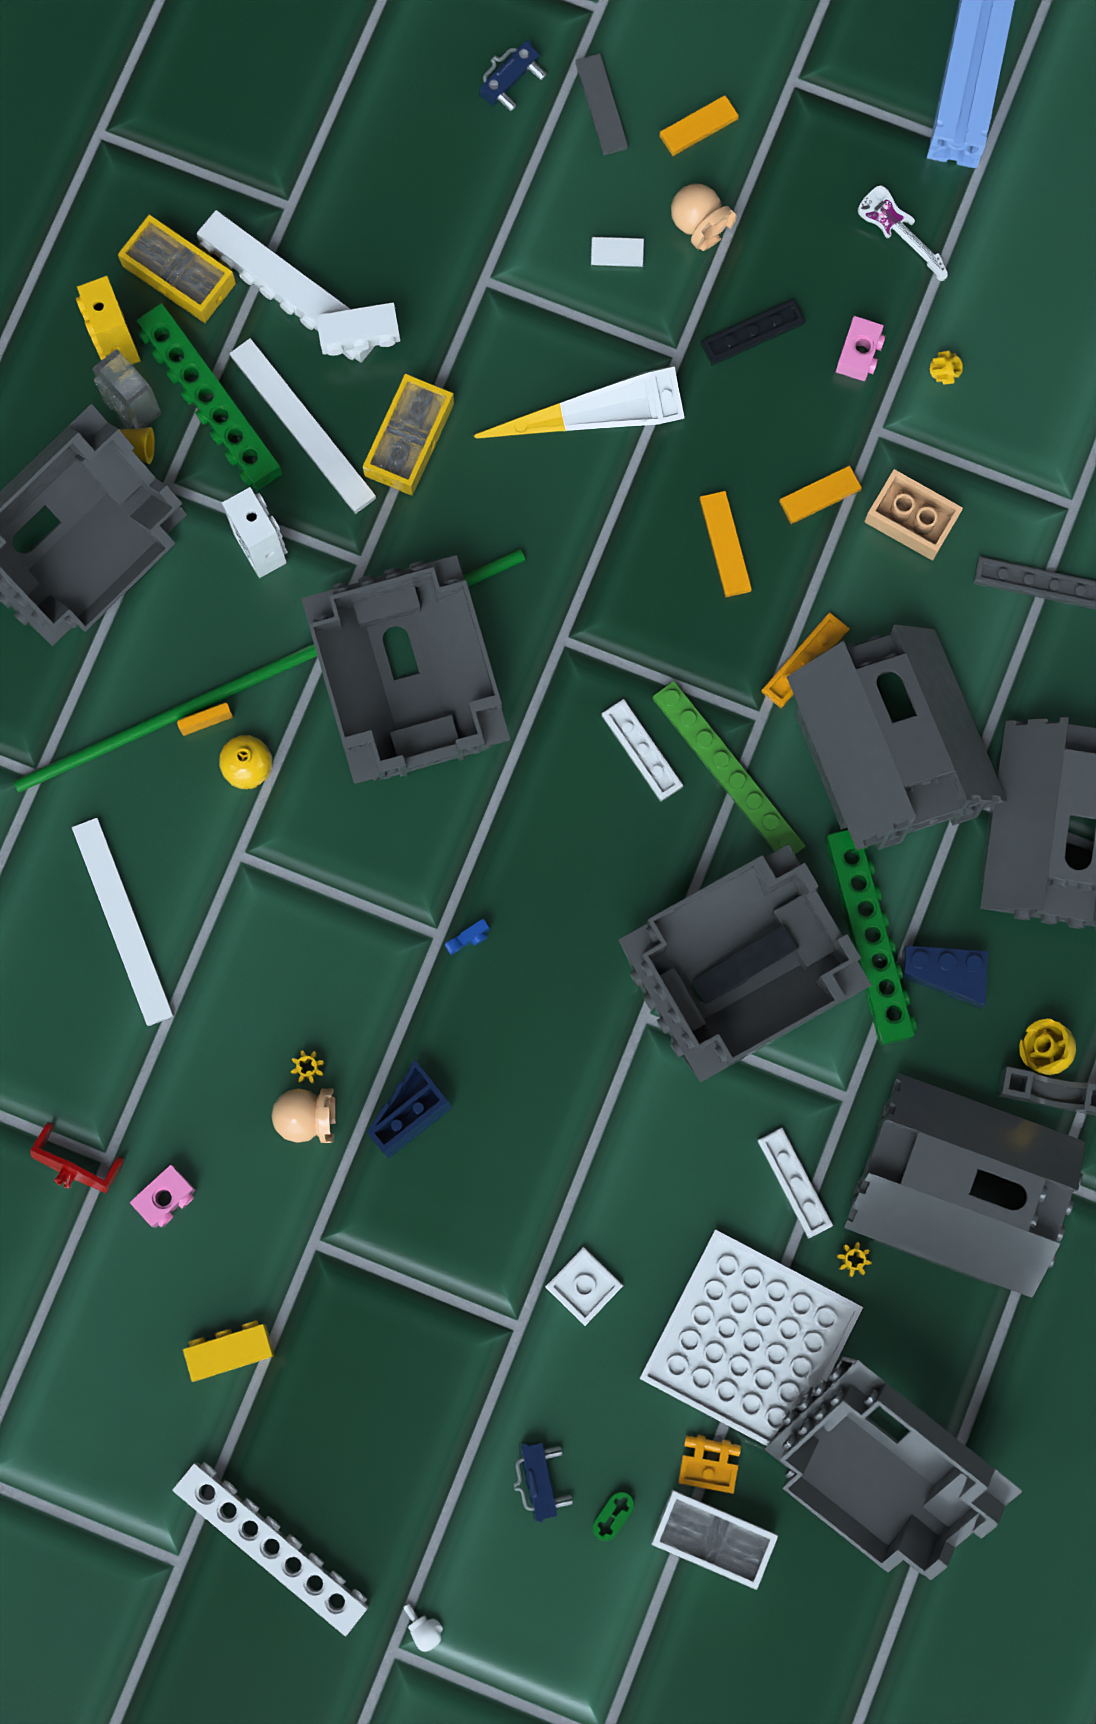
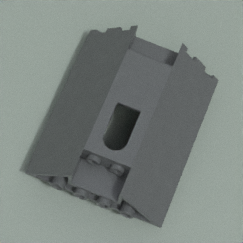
(107, 534)
(419, 718)
(888, 774)
(1046, 778)
(721, 923)
(922, 1178)
(881, 1493)

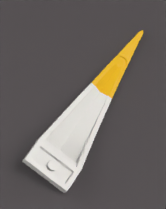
(634, 401)

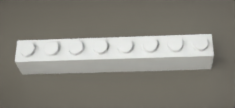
(270, 274)

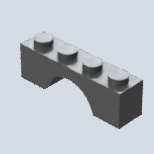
(1046, 1091)

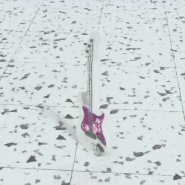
(881, 210)

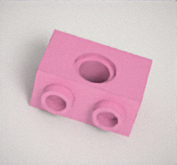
(864, 334)
(147, 1201)

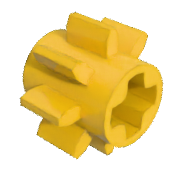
(946, 367)
(305, 1059)
(848, 1264)

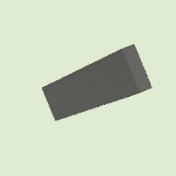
(601, 104)

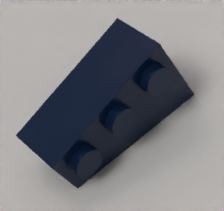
(949, 971)
(408, 1112)

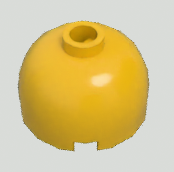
(248, 772)
(1048, 1047)

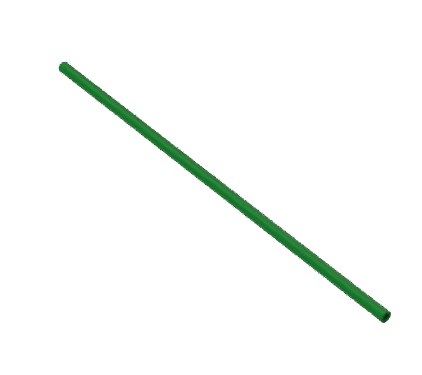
(218, 694)

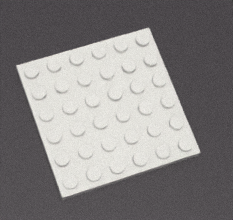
(749, 1339)

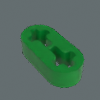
(618, 1521)

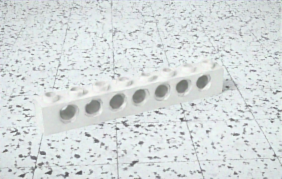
(319, 1600)

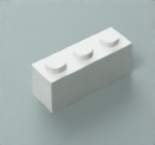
(358, 329)

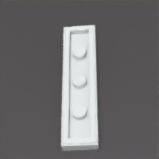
(642, 750)
(795, 1183)

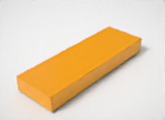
(699, 125)
(820, 494)

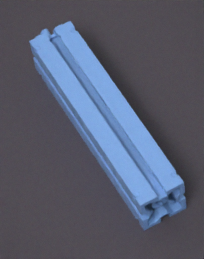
(970, 81)

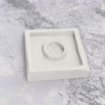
(584, 1286)

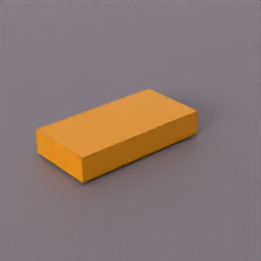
(204, 719)

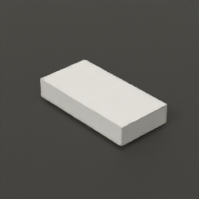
(617, 251)

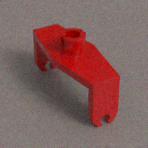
(70, 1171)

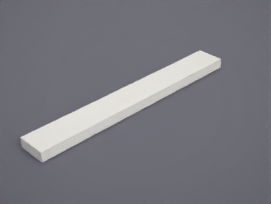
(302, 426)
(122, 922)

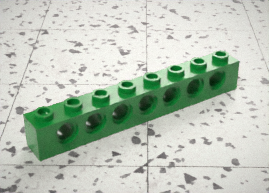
(160, 322)
(886, 1030)

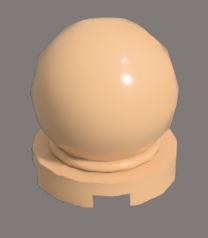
(699, 213)
(302, 1115)

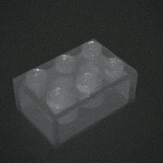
(125, 391)

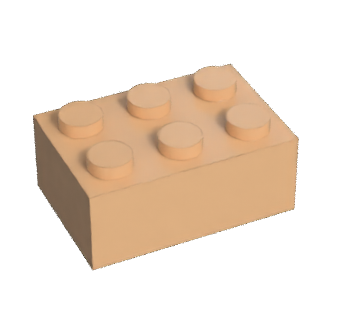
(913, 514)

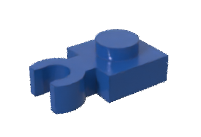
(474, 934)

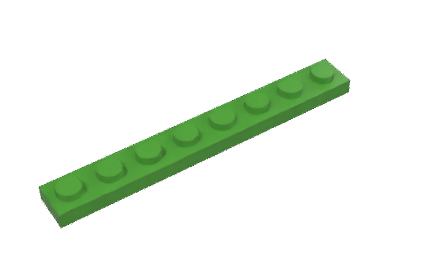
(726, 769)

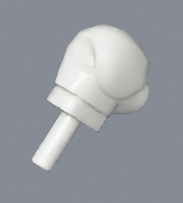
(424, 1632)

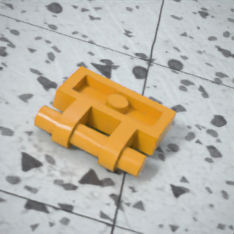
(709, 1473)

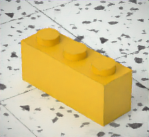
(228, 1351)

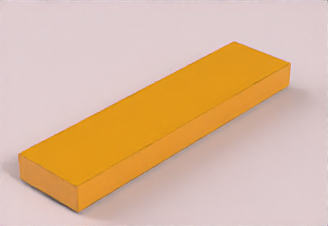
(725, 544)
(821, 640)

